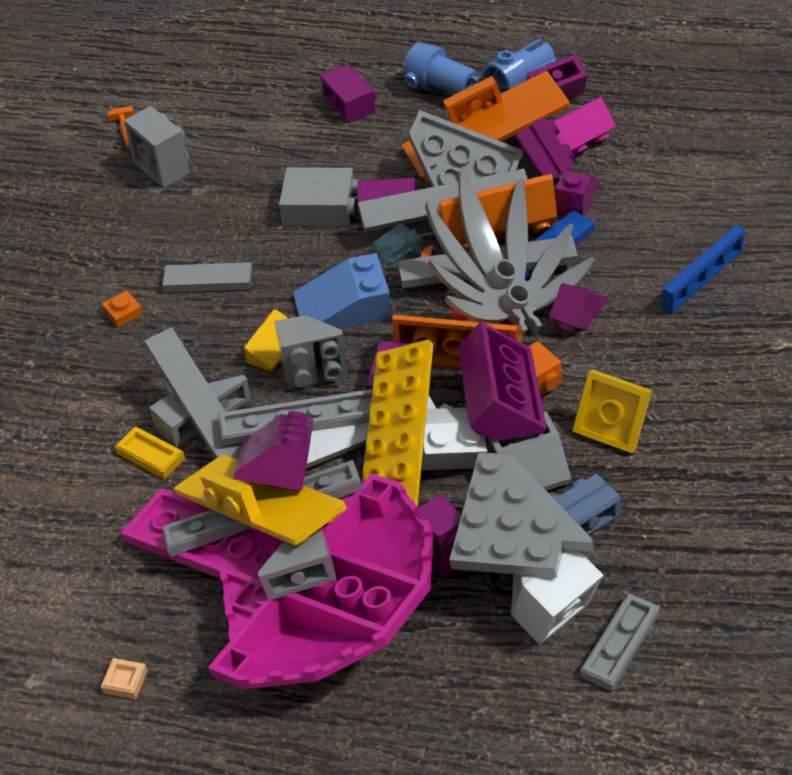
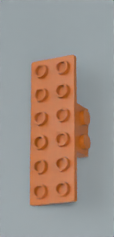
(503, 114)

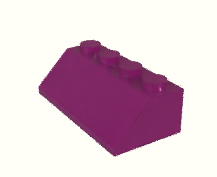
(500, 385)
(277, 452)

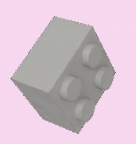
(157, 146)

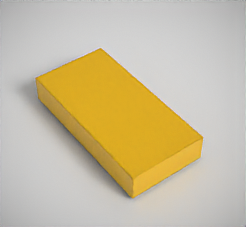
(150, 452)

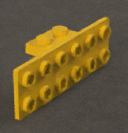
(399, 415)
(271, 509)

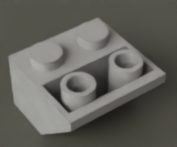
(310, 351)
(539, 454)

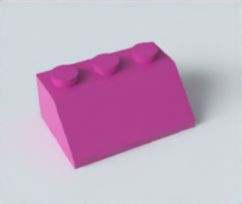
(583, 125)

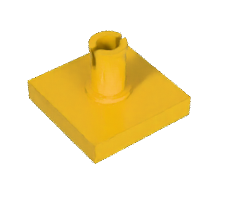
(612, 411)

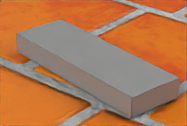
(207, 277)
(620, 642)

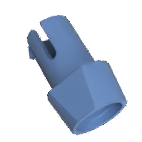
(430, 68)
(512, 68)

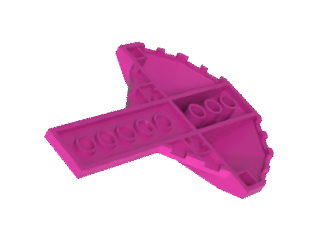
(380, 572)

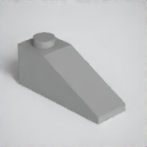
(173, 421)

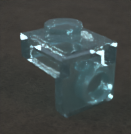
(398, 243)

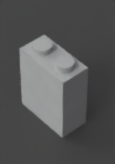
(318, 197)

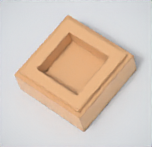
(124, 678)

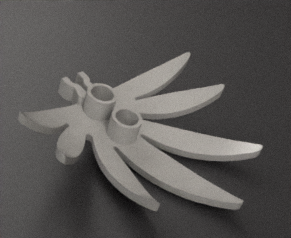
(501, 281)

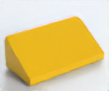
(263, 347)

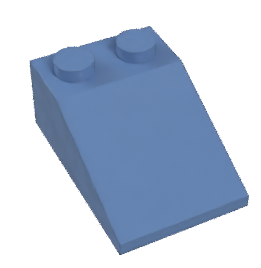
(347, 294)

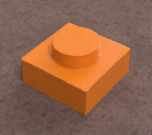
(122, 309)

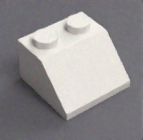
(450, 440)

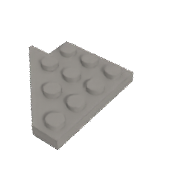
(448, 147)
(513, 523)

